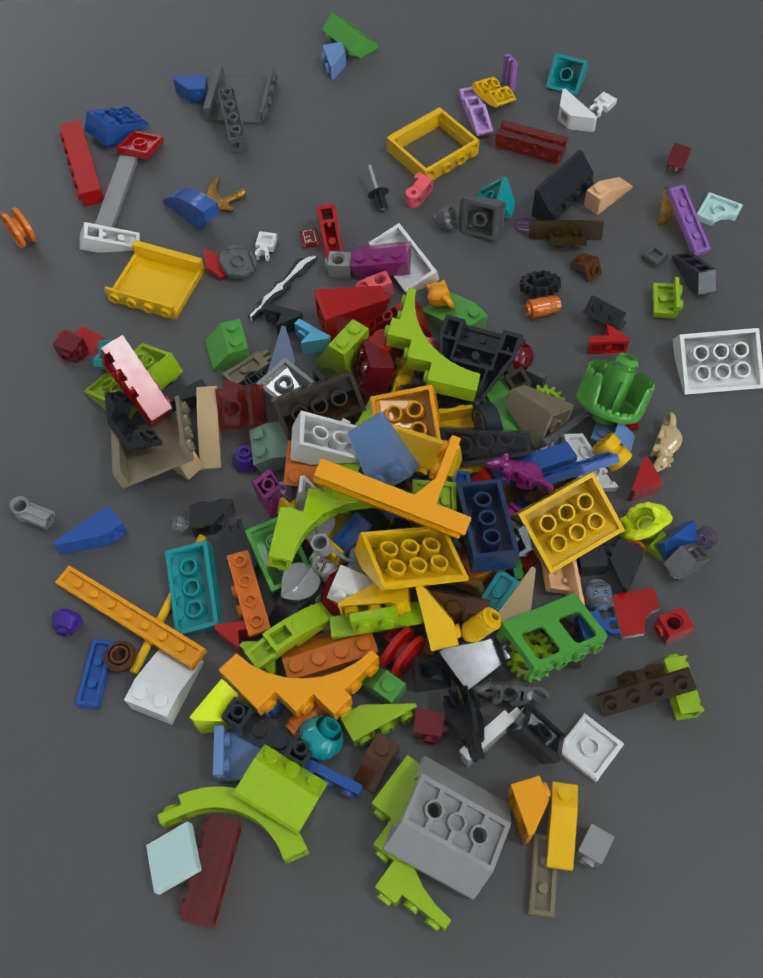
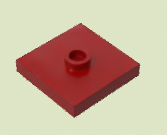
(140, 145)

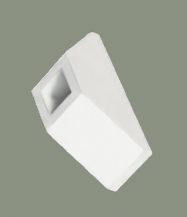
(574, 114)

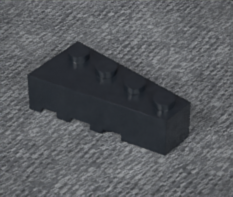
(485, 444)

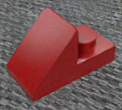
(611, 342)
(232, 634)

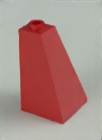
(340, 305)

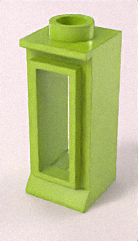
(686, 704)

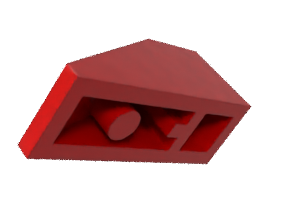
(329, 228)

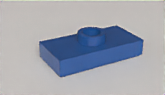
(348, 535)

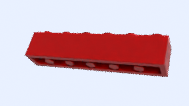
(82, 163)

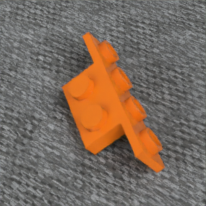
(248, 593)

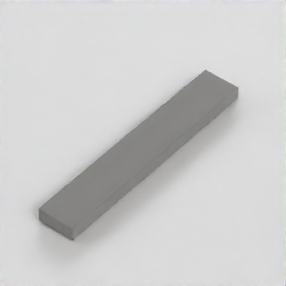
(116, 191)

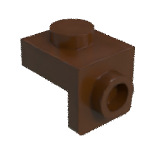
(588, 264)

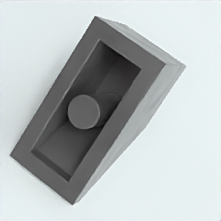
(686, 561)

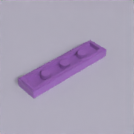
(688, 220)

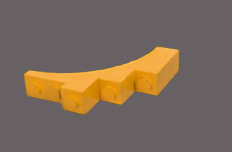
(297, 694)

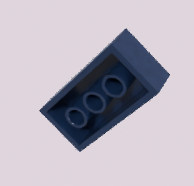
(490, 534)

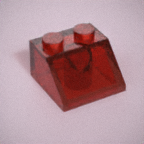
(241, 407)

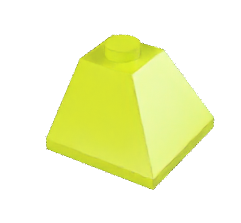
(213, 706)

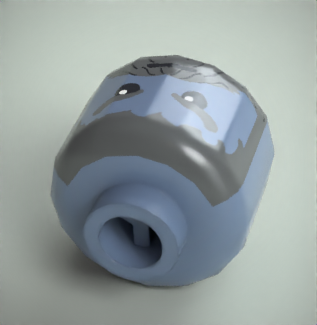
(598, 596)

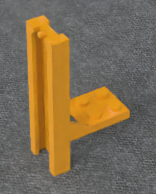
(414, 507)

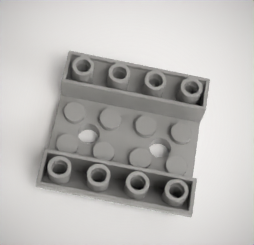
(446, 844)

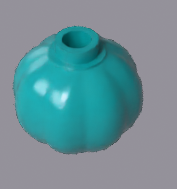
(322, 736)

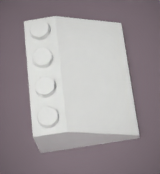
(719, 361)

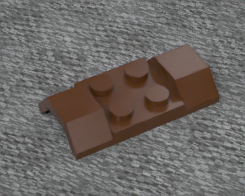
(459, 606)

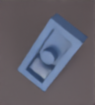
(621, 431)

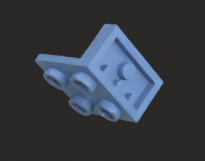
(231, 755)

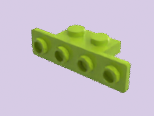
(374, 621)

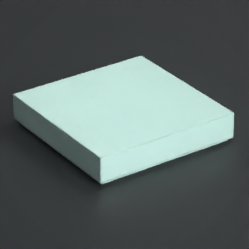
(173, 858)

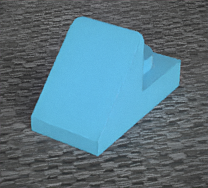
(312, 338)

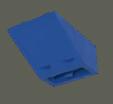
(113, 124)

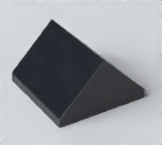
(538, 735)

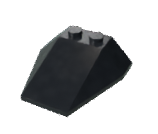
(478, 352)

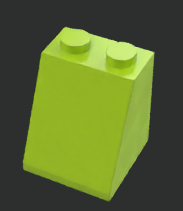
(343, 349)

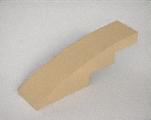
(208, 428)

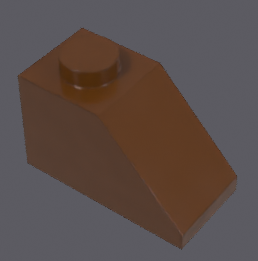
(376, 762)

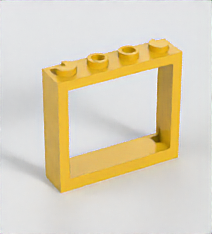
(421, 127)

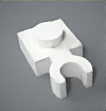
(603, 102)
(265, 243)

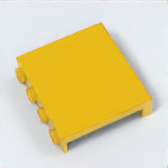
(157, 280)

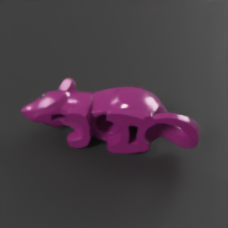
(524, 473)

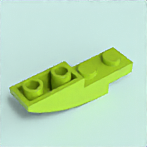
(288, 633)

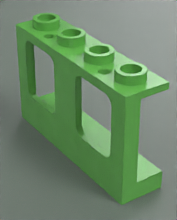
(548, 618)

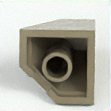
(537, 412)

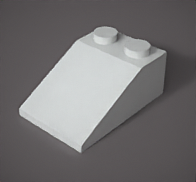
(320, 438)
(162, 687)

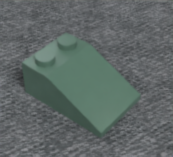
(269, 446)

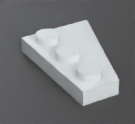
(583, 451)

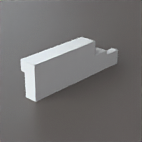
(492, 733)

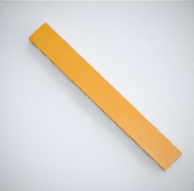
(132, 617)

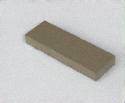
(542, 881)

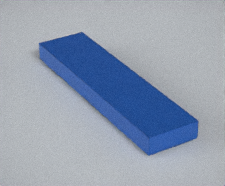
(546, 459)
(580, 467)

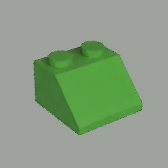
(227, 345)

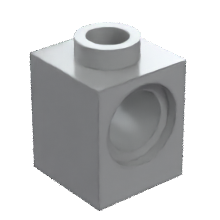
(338, 265)
(594, 847)

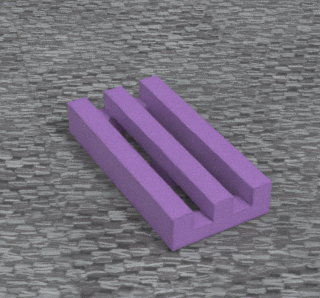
(509, 72)

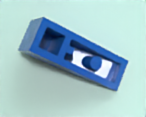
(95, 532)

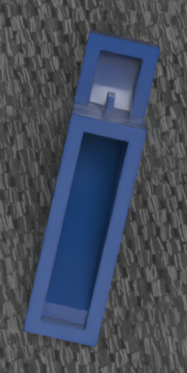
(192, 206)

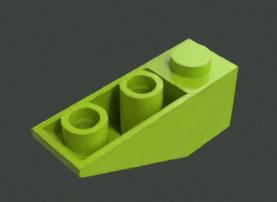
(368, 720)

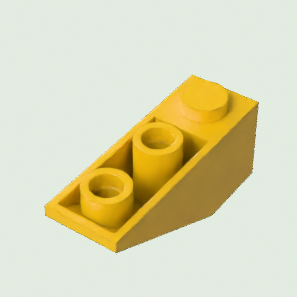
(374, 598)

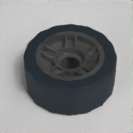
(486, 416)

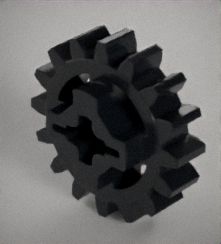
(540, 284)

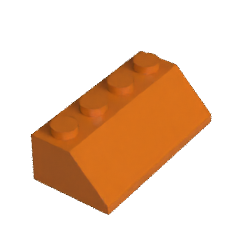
(324, 654)

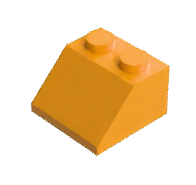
(528, 804)

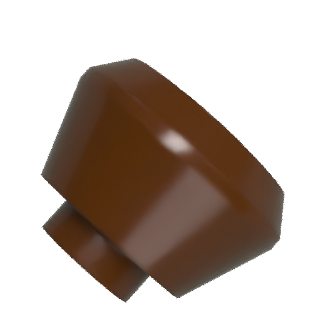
(120, 656)

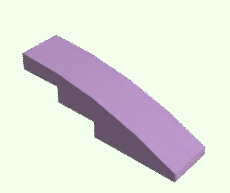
(475, 112)

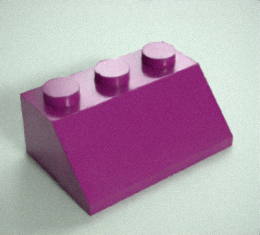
(377, 258)

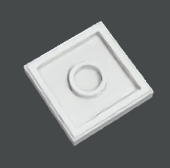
(590, 747)

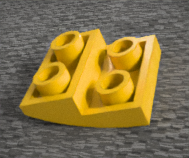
(492, 93)

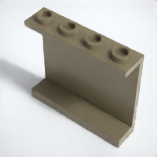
(177, 449)

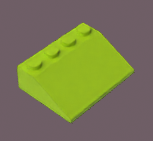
(158, 363)

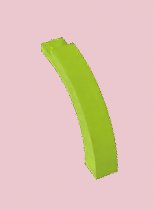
(223, 800)

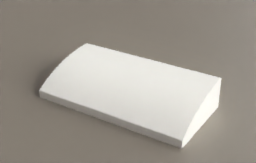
(421, 269)

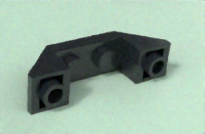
(118, 412)
(257, 731)

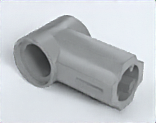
(32, 513)

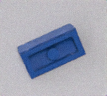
(682, 535)

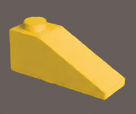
(437, 621)
(562, 825)

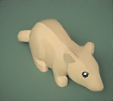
(667, 443)

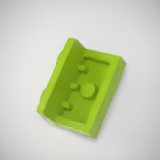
(666, 299)

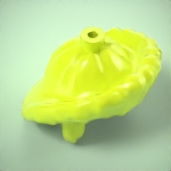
(644, 521)

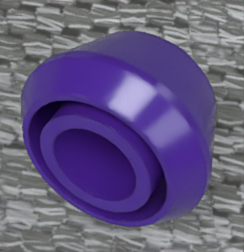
(243, 459)
(66, 622)

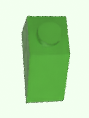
(384, 687)

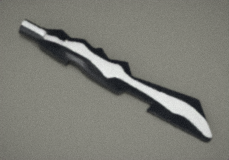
(281, 287)

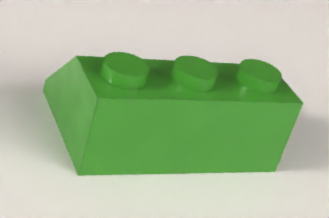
(352, 38)

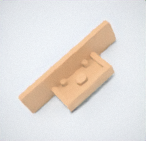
(564, 580)

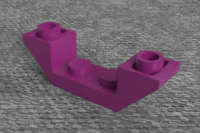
(268, 494)

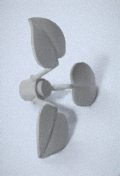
(302, 581)

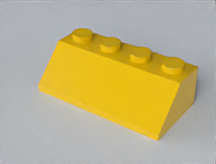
(425, 451)

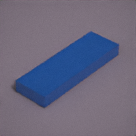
(94, 676)

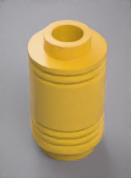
(481, 625)

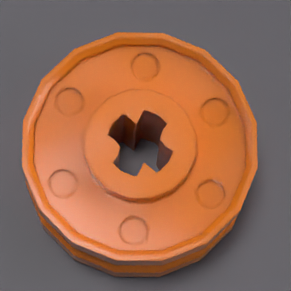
(18, 227)

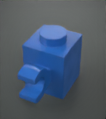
(585, 631)

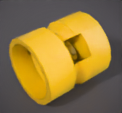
(612, 443)

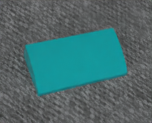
(194, 588)

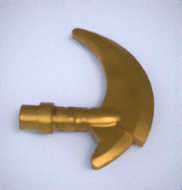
(224, 203)

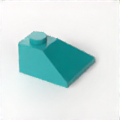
(567, 73)
(501, 191)

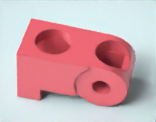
(419, 191)
(379, 279)

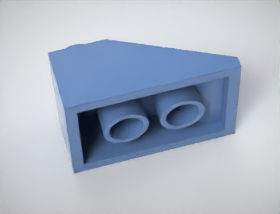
(382, 451)

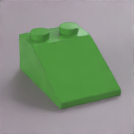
(462, 309)
(260, 540)

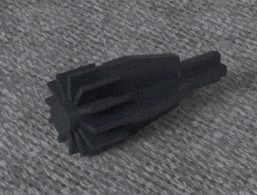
(465, 716)

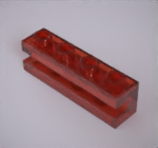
(531, 142)
(216, 861)

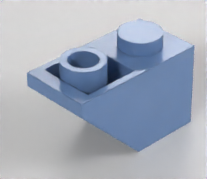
(334, 58)

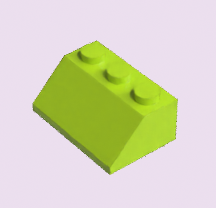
(280, 788)

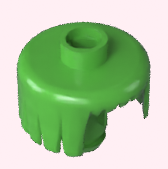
(613, 392)

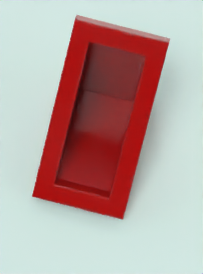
(646, 482)

